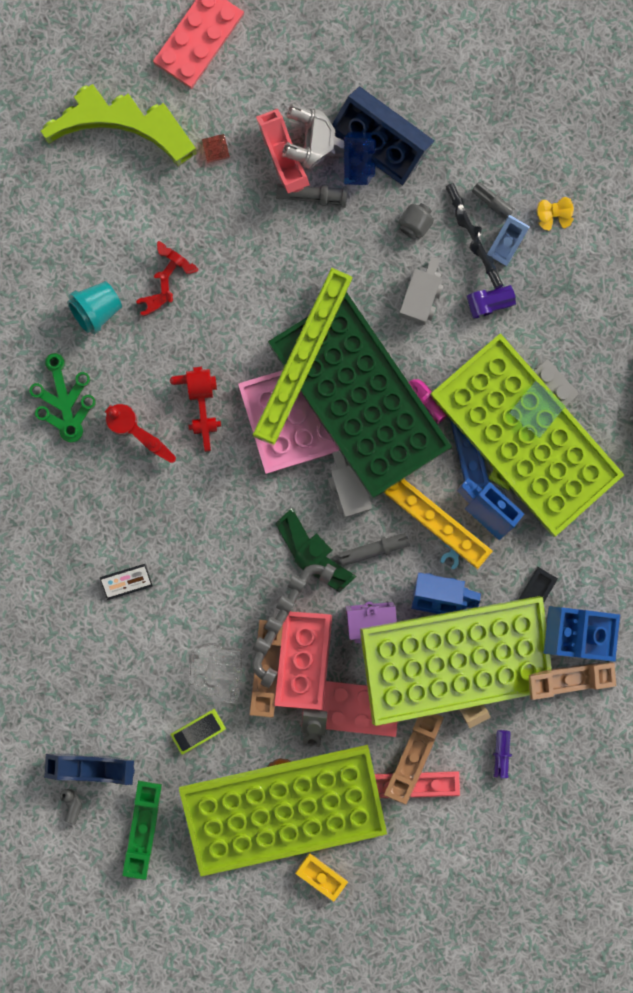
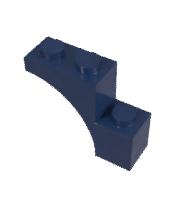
(89, 768)

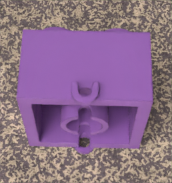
(361, 617)

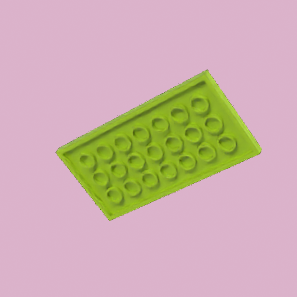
(550, 474)
(453, 659)
(283, 810)

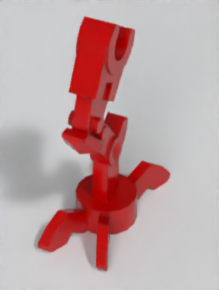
(156, 301)

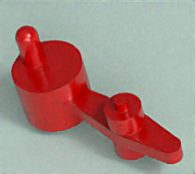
(200, 387)
(124, 421)

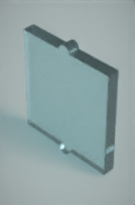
(537, 409)

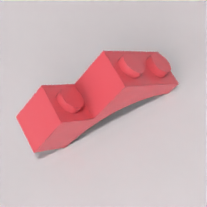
(275, 137)

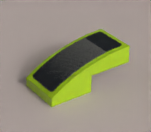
(198, 731)

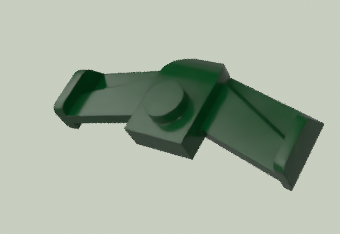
(310, 551)

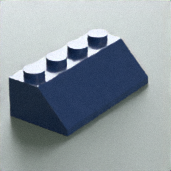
(398, 142)

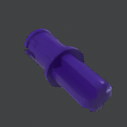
(502, 754)

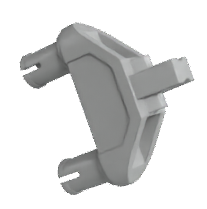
(319, 138)

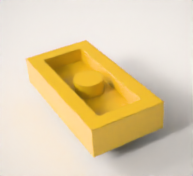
(321, 877)

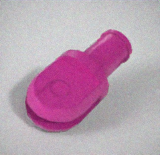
(423, 393)

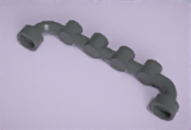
(274, 624)

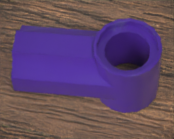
(488, 301)

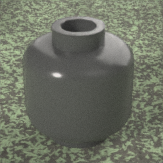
(416, 220)

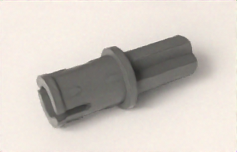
(493, 201)

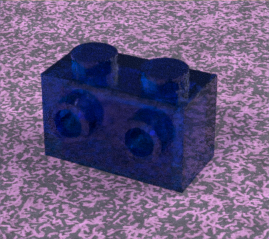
(358, 158)

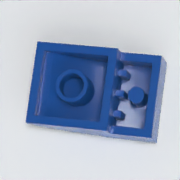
(581, 633)

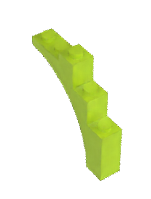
(123, 114)

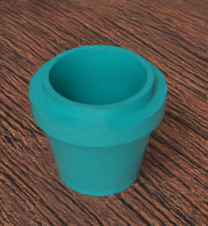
(94, 306)

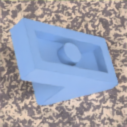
(508, 240)

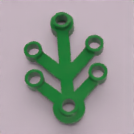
(64, 401)

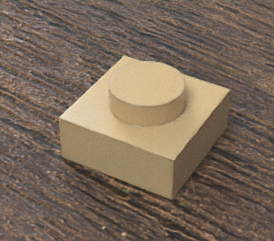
(475, 715)

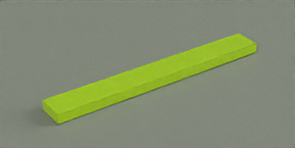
(302, 357)

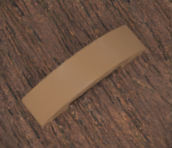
(571, 678)
(263, 698)
(414, 758)

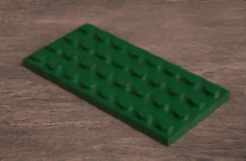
(366, 402)

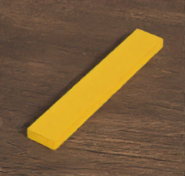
(439, 523)

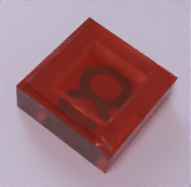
(215, 148)

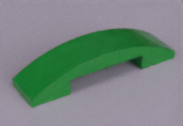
(142, 830)

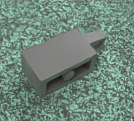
(421, 293)
(350, 491)

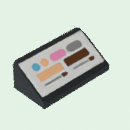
(126, 581)

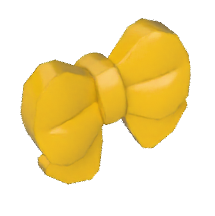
(562, 209)

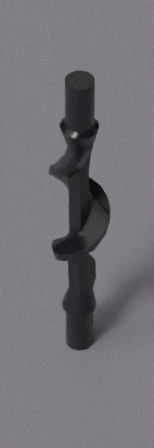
(474, 231)

